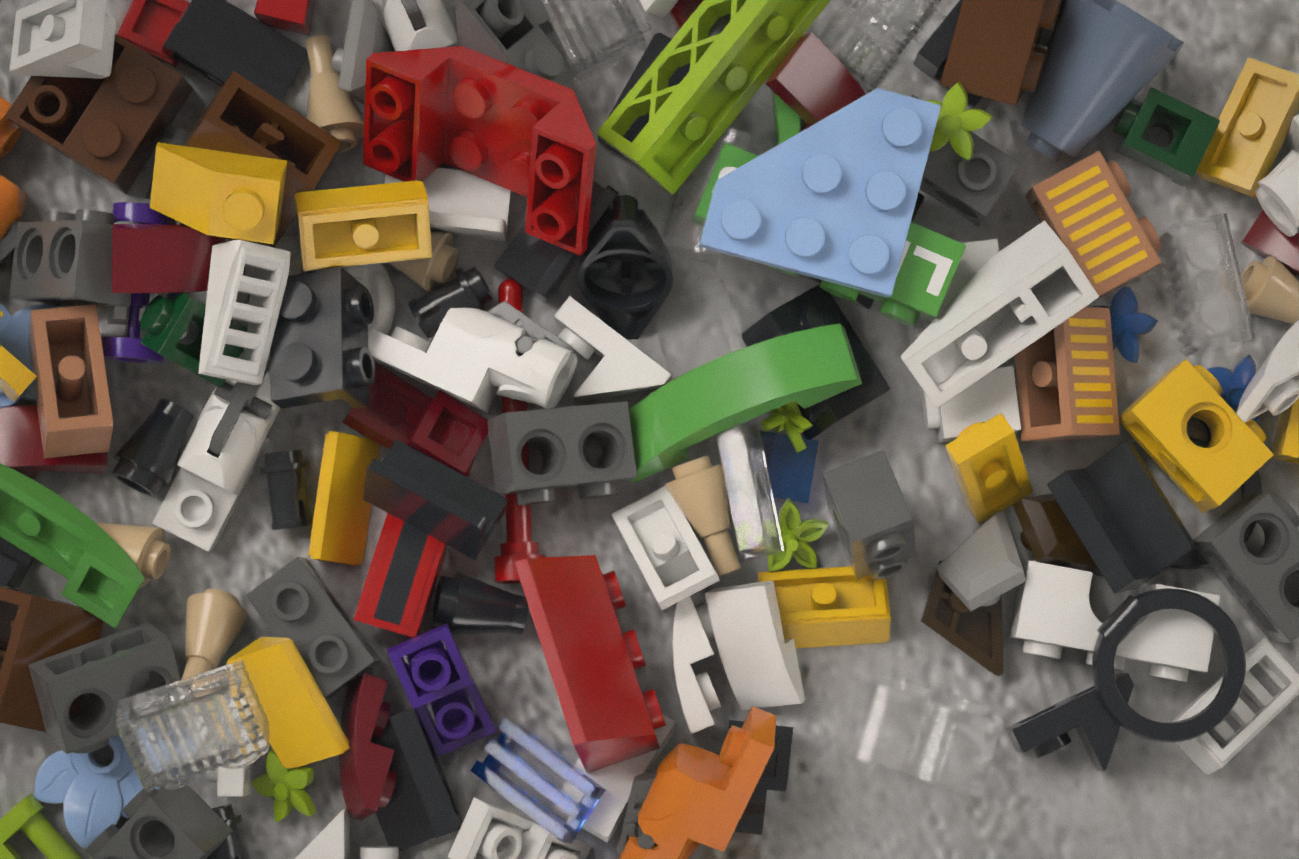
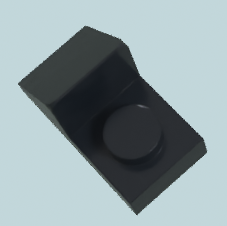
(1048, 728)

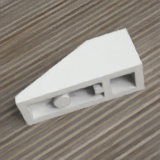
(999, 313)

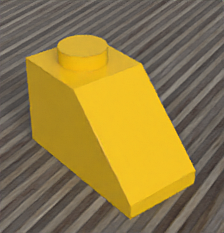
(219, 191)

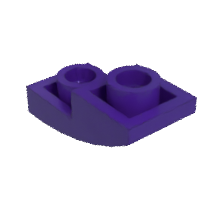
(442, 690)

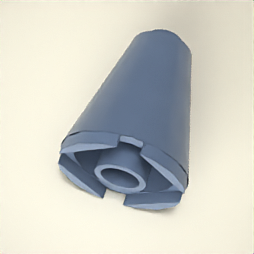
(1091, 72)

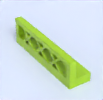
(720, 83)

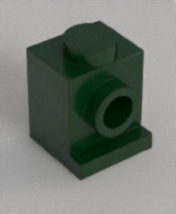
(1187, 131)
(166, 322)

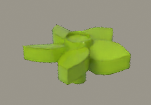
(956, 122)
(790, 419)
(796, 538)
(286, 787)

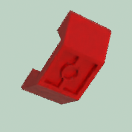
(489, 123)

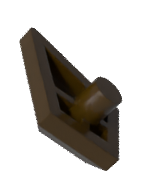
(1051, 534)
(972, 632)

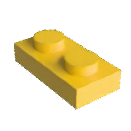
(1251, 127)
(989, 467)

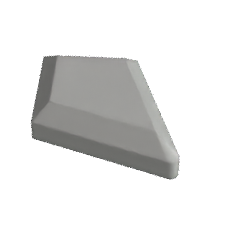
(363, 38)
(984, 564)

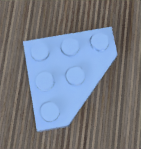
(830, 196)

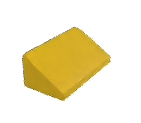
(363, 225)
(340, 511)
(831, 606)
(297, 713)

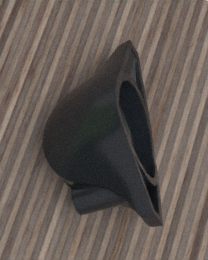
(625, 269)

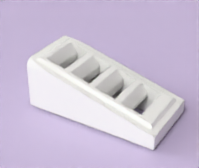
(266, 293)
(1204, 749)

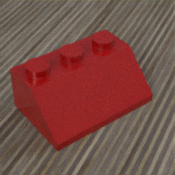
(591, 658)

